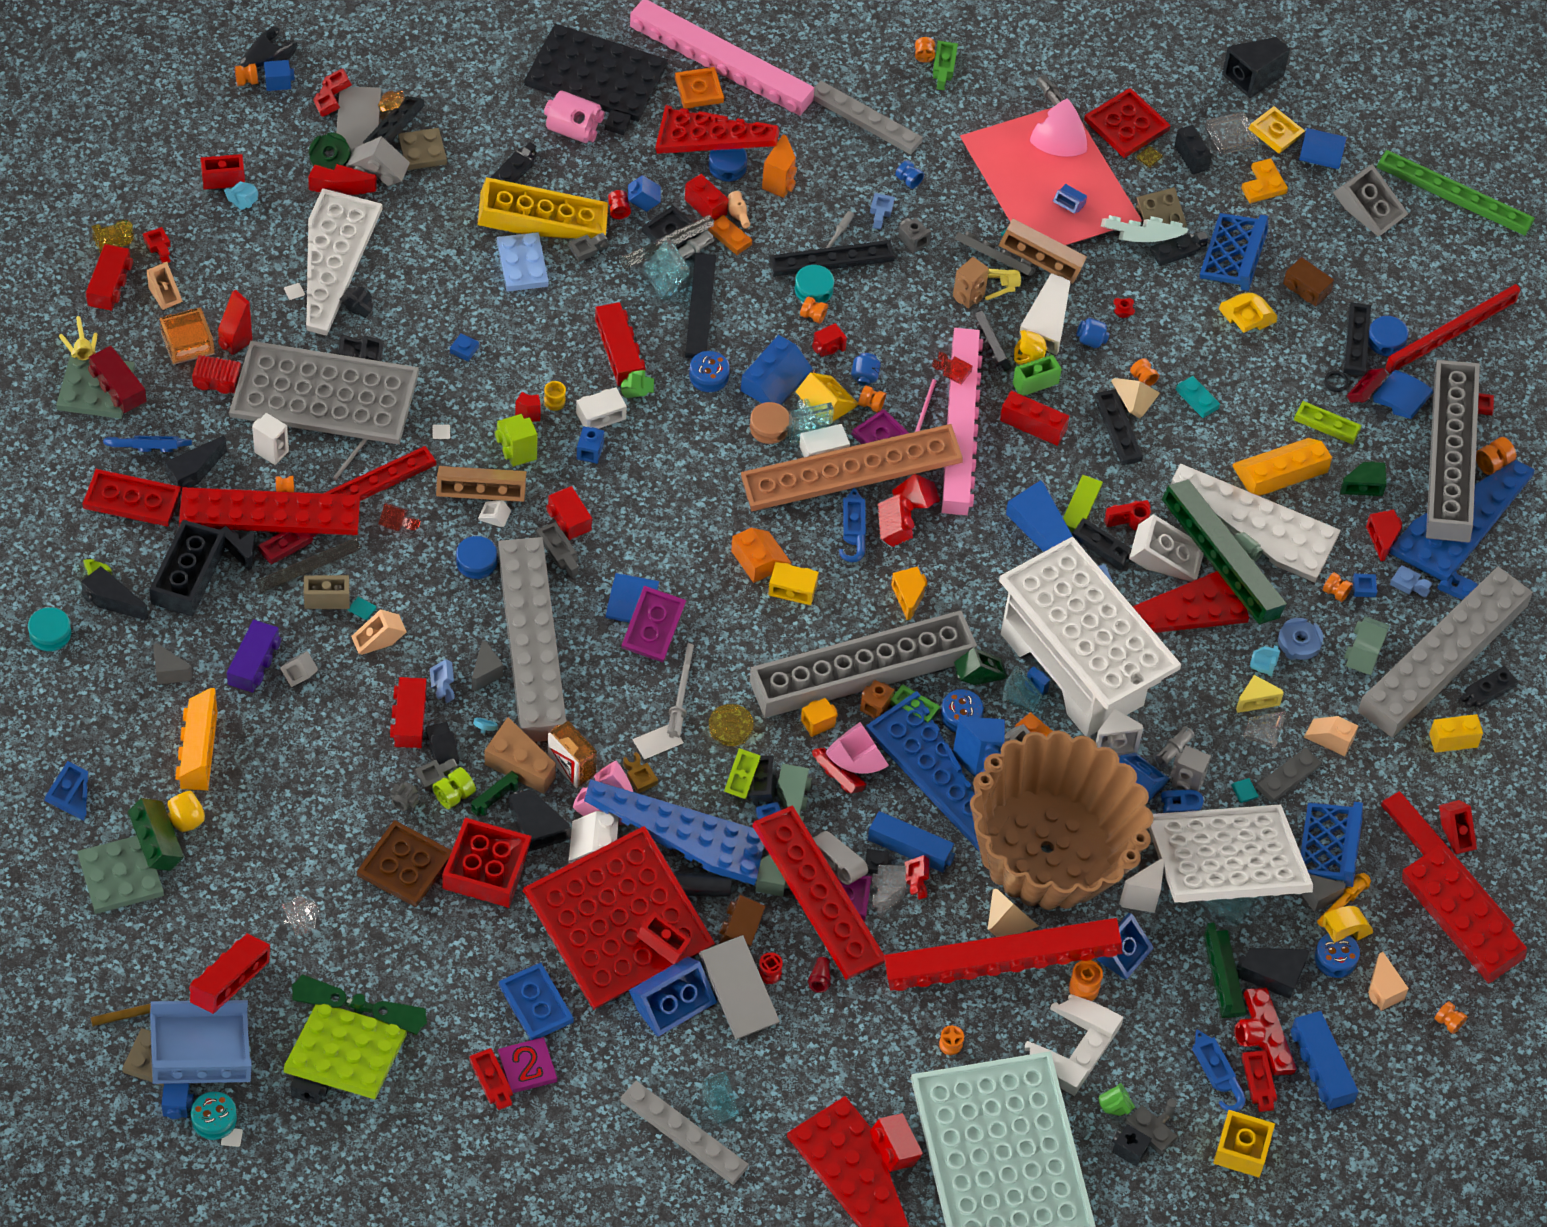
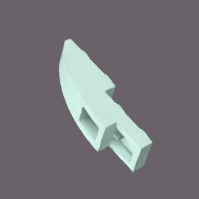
(1151, 231)

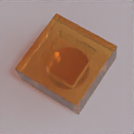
(391, 100)

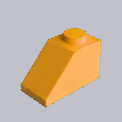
(909, 589)

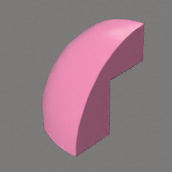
(1061, 132)
(857, 752)
(610, 775)

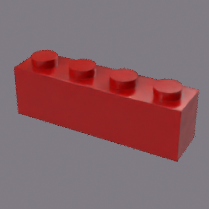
(618, 340)
(229, 973)

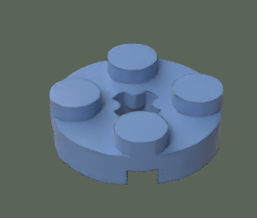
(1300, 650)

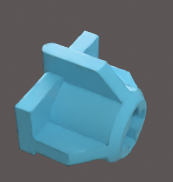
(242, 195)
(1265, 659)

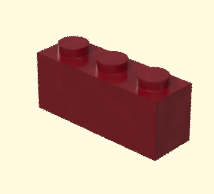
(117, 379)

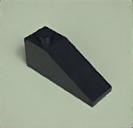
(194, 465)
(112, 595)

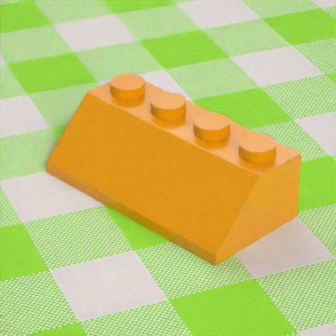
(1283, 466)
(198, 741)

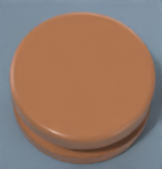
(769, 423)

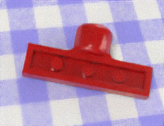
(1265, 1031)

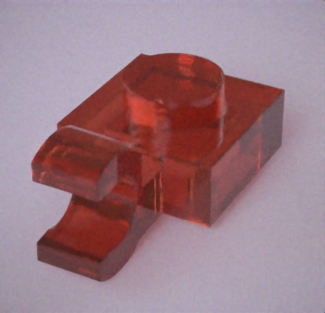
(395, 517)

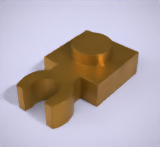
(640, 775)

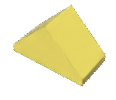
(1259, 695)

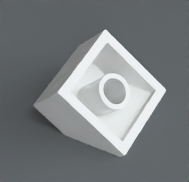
(592, 833)

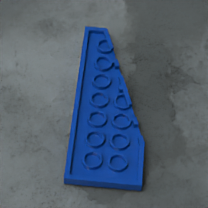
(1445, 557)
(715, 842)

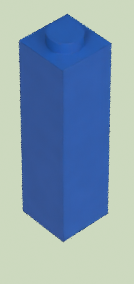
(911, 841)

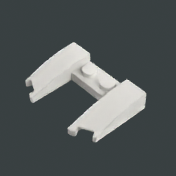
(1101, 1027)

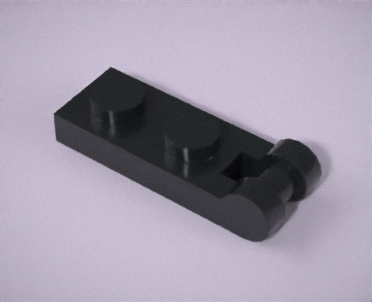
(1102, 543)

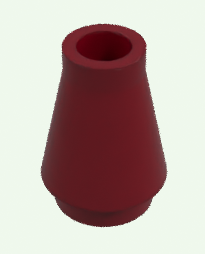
(820, 978)

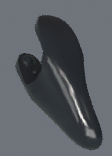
(264, 51)

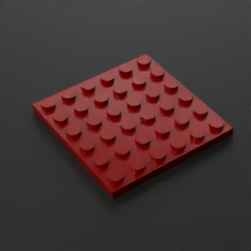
(601, 905)

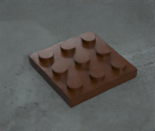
(404, 863)

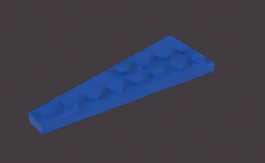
(927, 761)

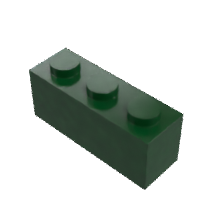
(155, 834)

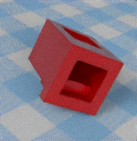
(829, 340)

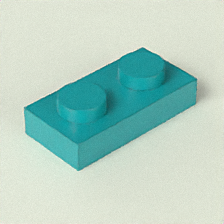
(1197, 396)

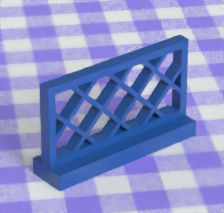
(1250, 257)
(1350, 839)

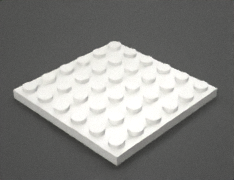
(1229, 853)

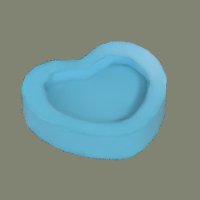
(485, 724)

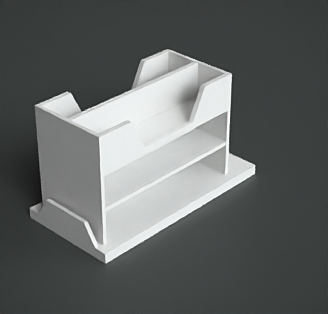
(1083, 634)

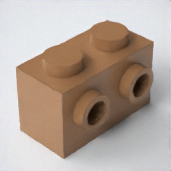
(970, 282)

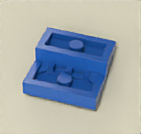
(1322, 148)
(1403, 394)
(625, 596)

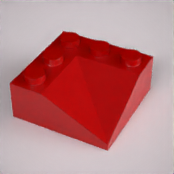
(486, 862)

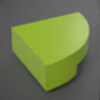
(91, 565)

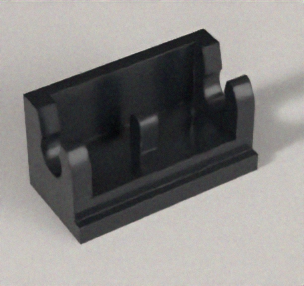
(764, 781)

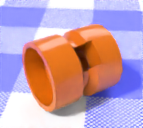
(1495, 455)
(1086, 980)

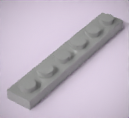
(866, 117)
(684, 1132)

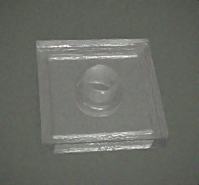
(1231, 133)

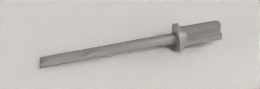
(677, 713)

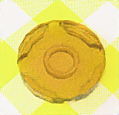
(731, 724)

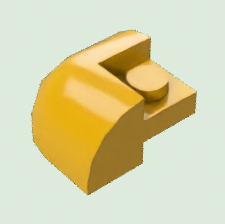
(1248, 311)

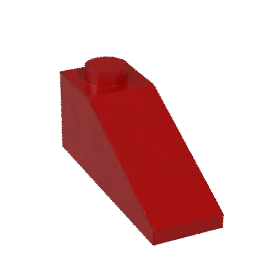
(235, 326)

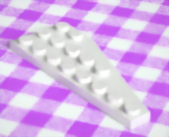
(336, 242)
(1286, 536)

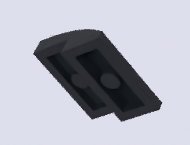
(367, 348)

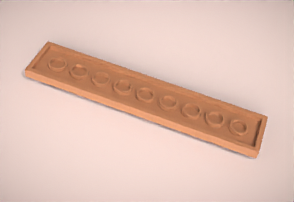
(851, 467)

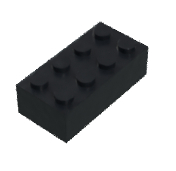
(187, 568)

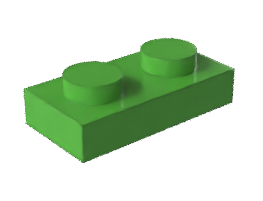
(904, 692)

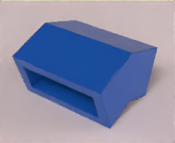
(1070, 199)

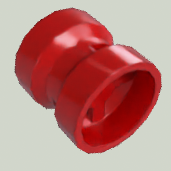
(619, 204)
(772, 973)

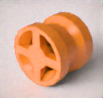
(925, 49)
(285, 484)
(952, 1034)

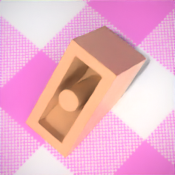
(379, 632)
(1332, 733)
(1386, 984)

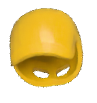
(1032, 347)
(185, 811)

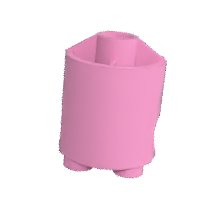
(568, 111)

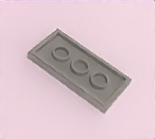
(358, 114)
(739, 987)

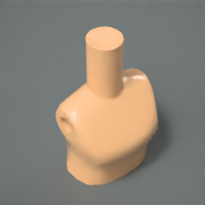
(738, 208)

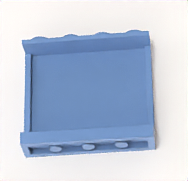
(199, 1045)

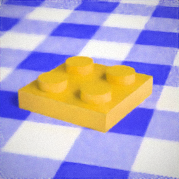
(1276, 129)

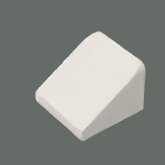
(495, 513)

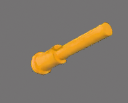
(1361, 883)

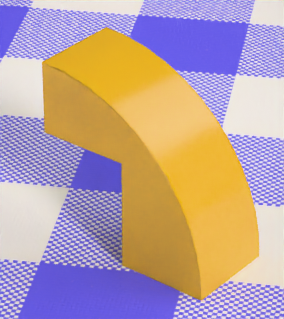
(1346, 921)

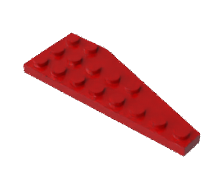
(850, 1164)

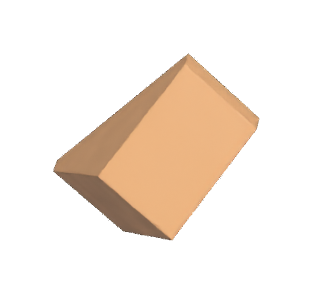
(163, 286)

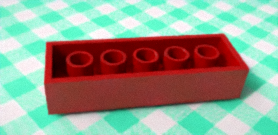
(1464, 914)

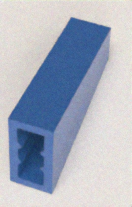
(1038, 517)

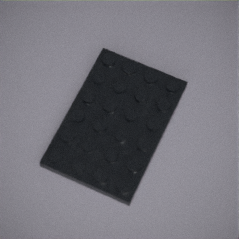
(596, 71)

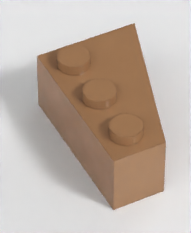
(518, 753)

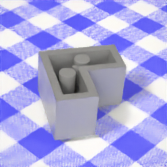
(379, 159)

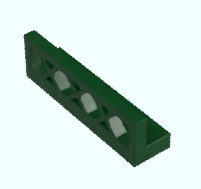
(1224, 972)

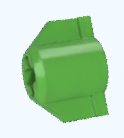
(637, 385)
(1116, 1101)

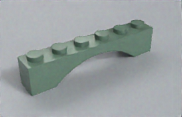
(791, 791)

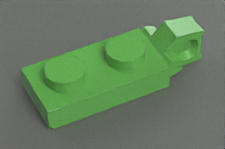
(944, 63)

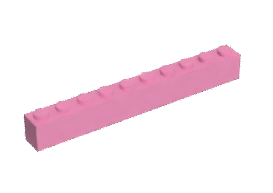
(725, 57)
(961, 415)

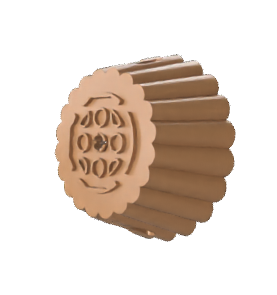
(1063, 797)

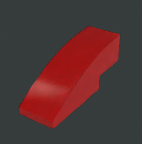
(341, 180)

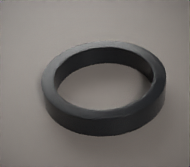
(1333, 389)

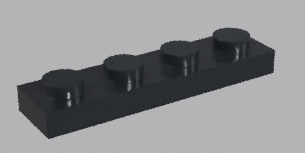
(397, 119)
(1357, 339)
(1118, 427)

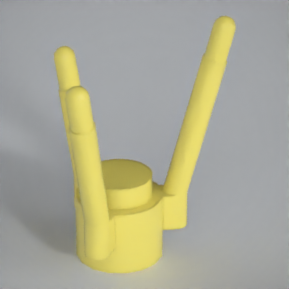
(1008, 278)
(82, 347)

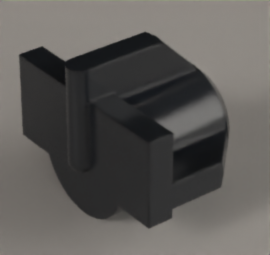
(358, 300)

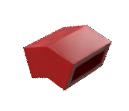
(528, 406)

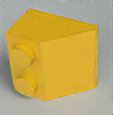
(825, 389)

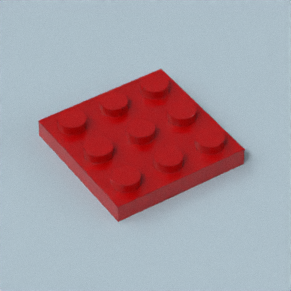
(1127, 122)

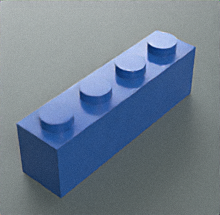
(1324, 1060)

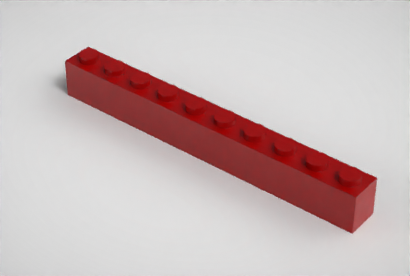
(1003, 954)

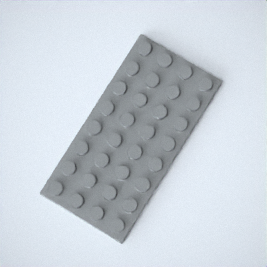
(325, 392)

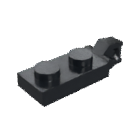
(516, 164)
(1178, 248)

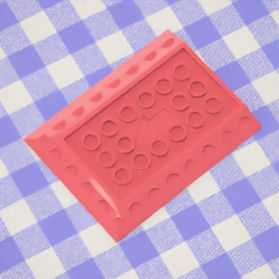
(1029, 178)

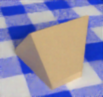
(1135, 395)
(1006, 917)

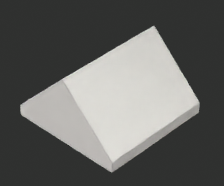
(1120, 734)
(1143, 888)

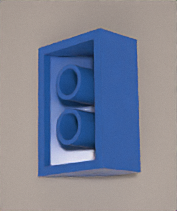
(776, 372)
(977, 740)
(673, 995)

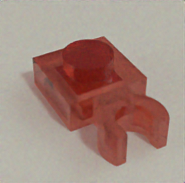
(953, 369)

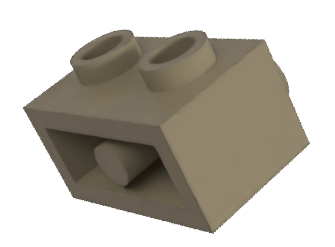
(327, 592)

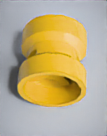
(554, 395)

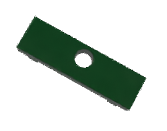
(494, 793)

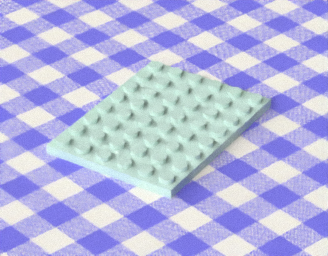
(1002, 1145)

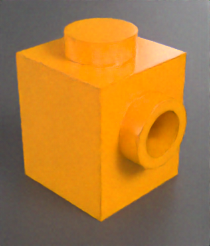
(818, 716)

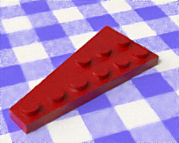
(706, 131)
(1194, 605)

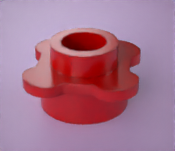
(1125, 311)

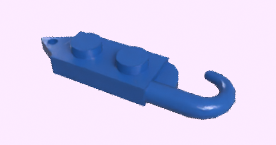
(145, 443)
(854, 525)
(1218, 1069)

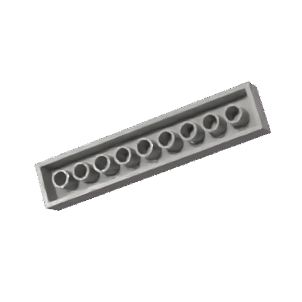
(1453, 451)
(531, 636)
(1444, 652)
(856, 663)

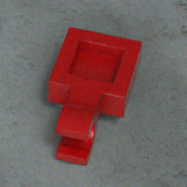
(158, 242)
(916, 873)

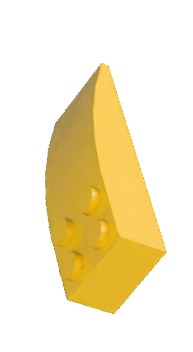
(535, 210)

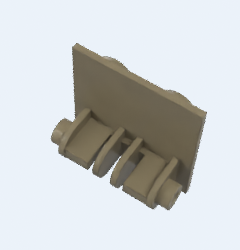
(1162, 205)

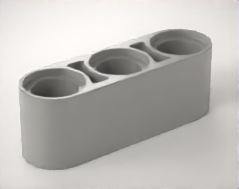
(842, 860)

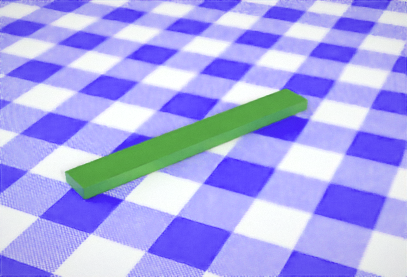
(1456, 192)

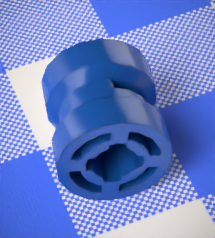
(909, 174)

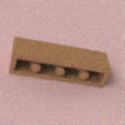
(1042, 250)
(481, 483)

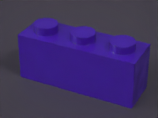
(253, 656)

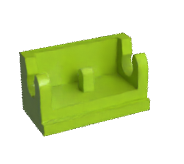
(742, 773)

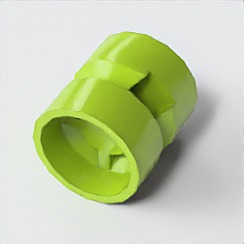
(455, 787)

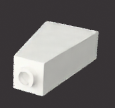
(1048, 312)

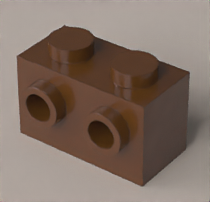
(1308, 281)
(742, 920)

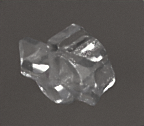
(301, 914)

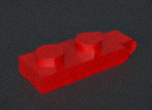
(849, 780)
(491, 1078)
(1259, 1080)

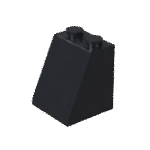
(1255, 64)

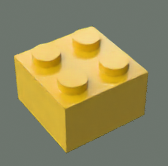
(1244, 1143)

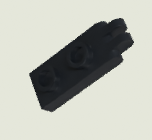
(1489, 687)

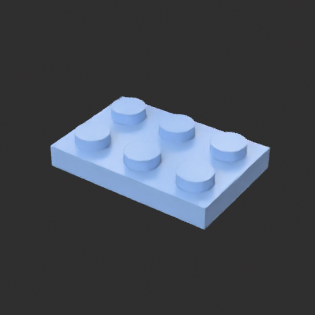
(522, 261)

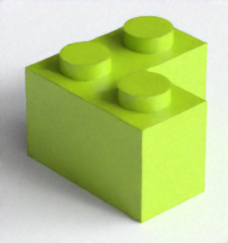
(517, 439)

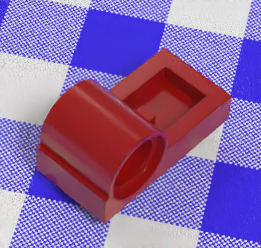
(1128, 514)

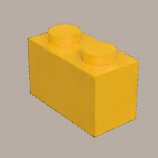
(793, 583)
(1456, 733)

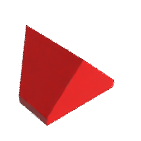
(919, 491)

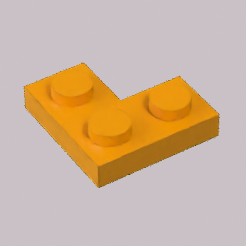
(1268, 182)

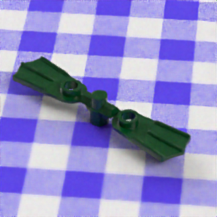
(317, 993)

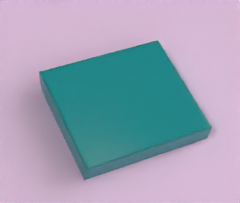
(362, 608)
(1244, 790)

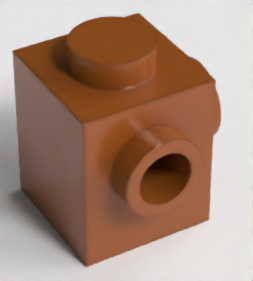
(876, 699)

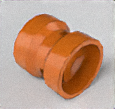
(246, 75)
(816, 311)
(1144, 372)
(872, 399)
(1337, 587)
(1453, 1019)

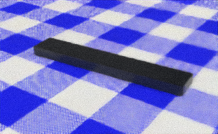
(832, 257)
(700, 304)

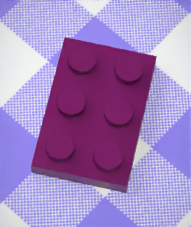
(653, 624)

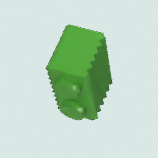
(1037, 375)

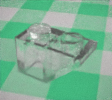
(890, 887)

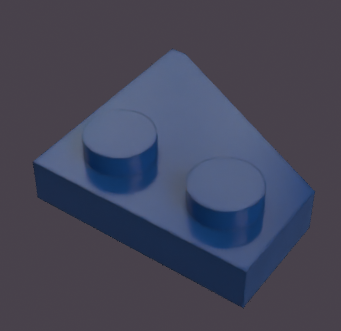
(70, 791)

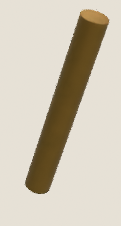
(120, 1015)

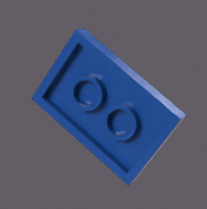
(536, 1001)

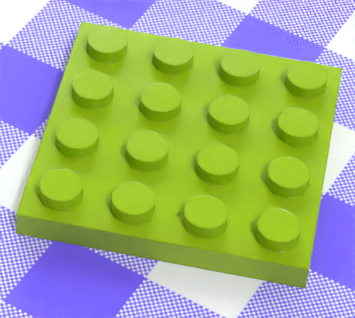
(345, 1050)

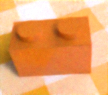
(780, 169)
(757, 553)

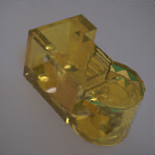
(117, 235)

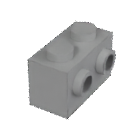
(1189, 769)

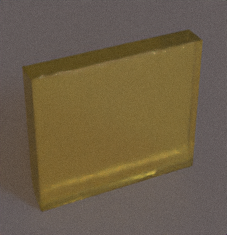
(1149, 156)

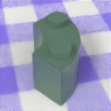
(1366, 645)

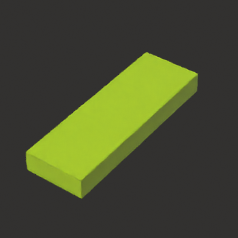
(1327, 422)
(1082, 501)

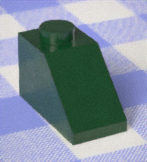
(1366, 480)
(979, 667)

